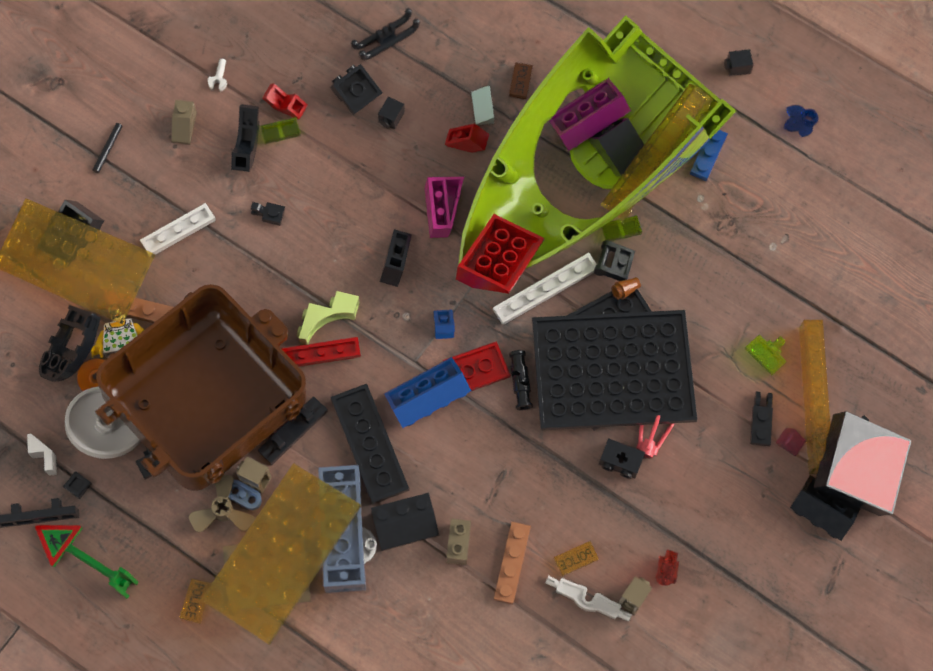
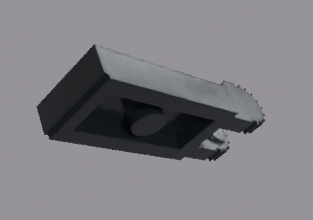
(761, 421)

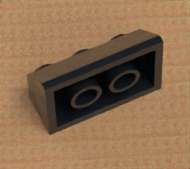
(824, 510)
(404, 521)

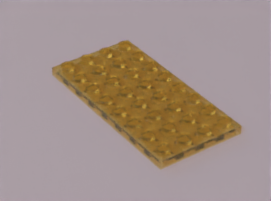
(74, 260)
(281, 553)

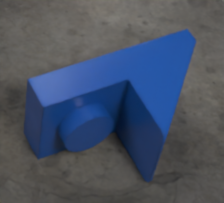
(444, 324)

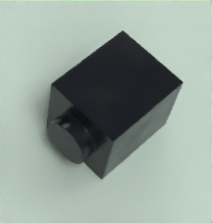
(739, 62)
(391, 113)

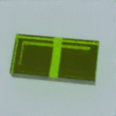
(280, 130)
(622, 229)

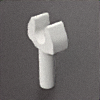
(218, 78)

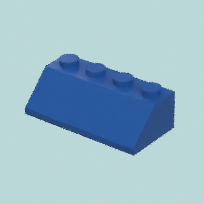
(427, 392)

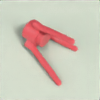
(648, 445)

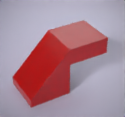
(288, 104)

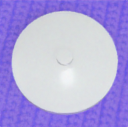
(91, 434)

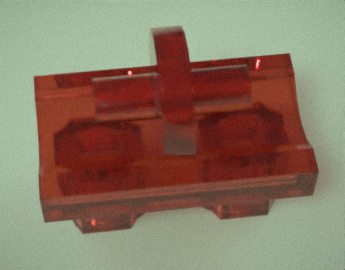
(667, 568)

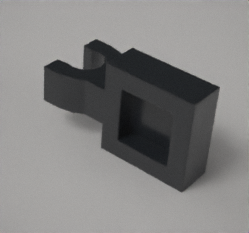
(271, 213)

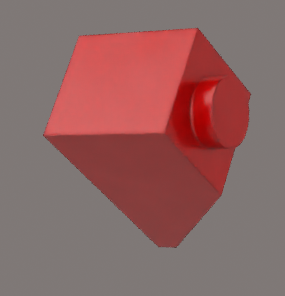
(467, 138)

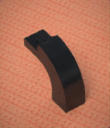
(247, 138)

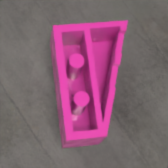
(441, 204)

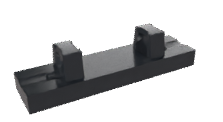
(292, 431)
(55, 513)

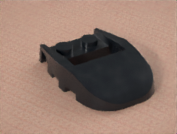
(60, 362)

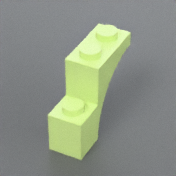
(341, 307)

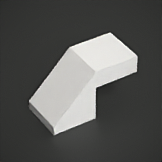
(37, 449)

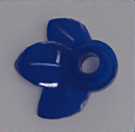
(798, 120)

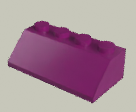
(589, 114)

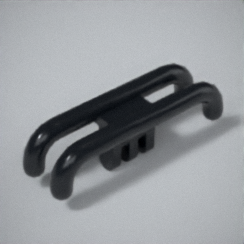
(386, 36)

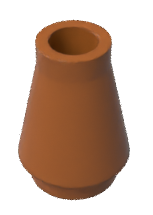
(624, 288)

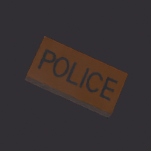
(520, 81)

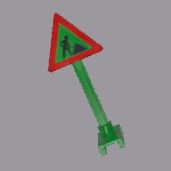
(59, 539)

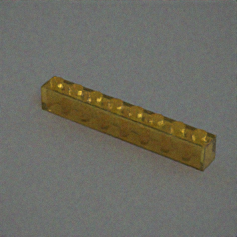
(659, 146)
(814, 390)

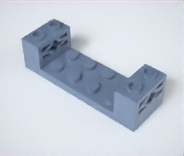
(345, 564)

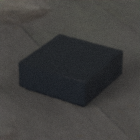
(77, 485)

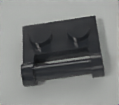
(620, 263)

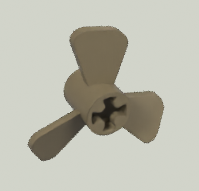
(204, 518)

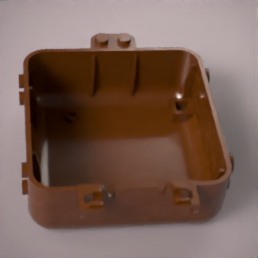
(202, 386)

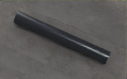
(107, 148)

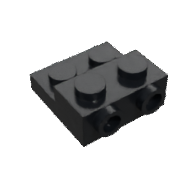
(355, 88)

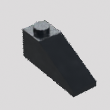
(395, 258)

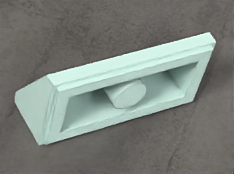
(483, 106)

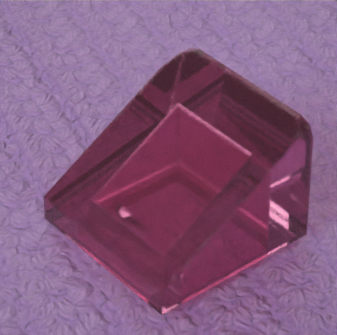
(791, 441)

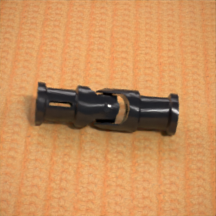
(520, 380)

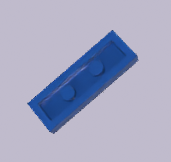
(708, 156)

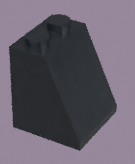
(617, 145)

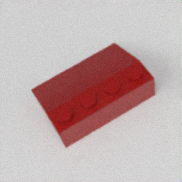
(498, 256)

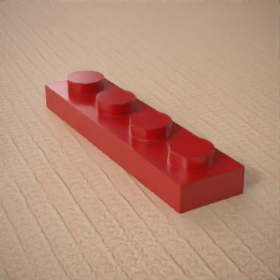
(324, 351)

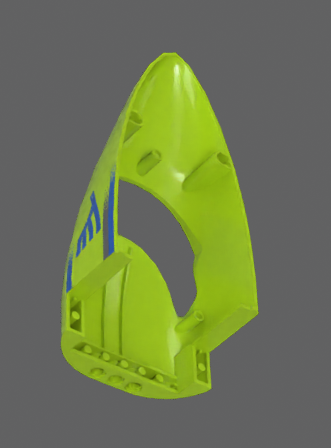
(650, 86)

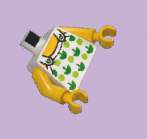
(115, 337)

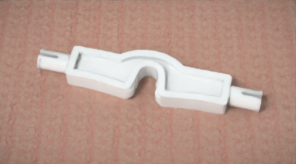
(599, 602)

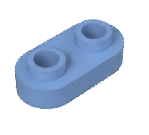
(244, 494)

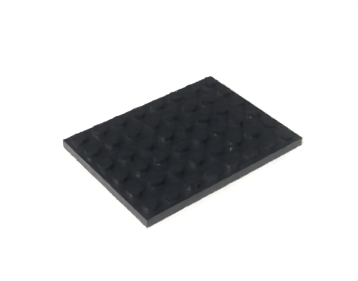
(613, 370)

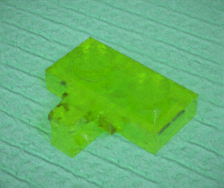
(767, 353)

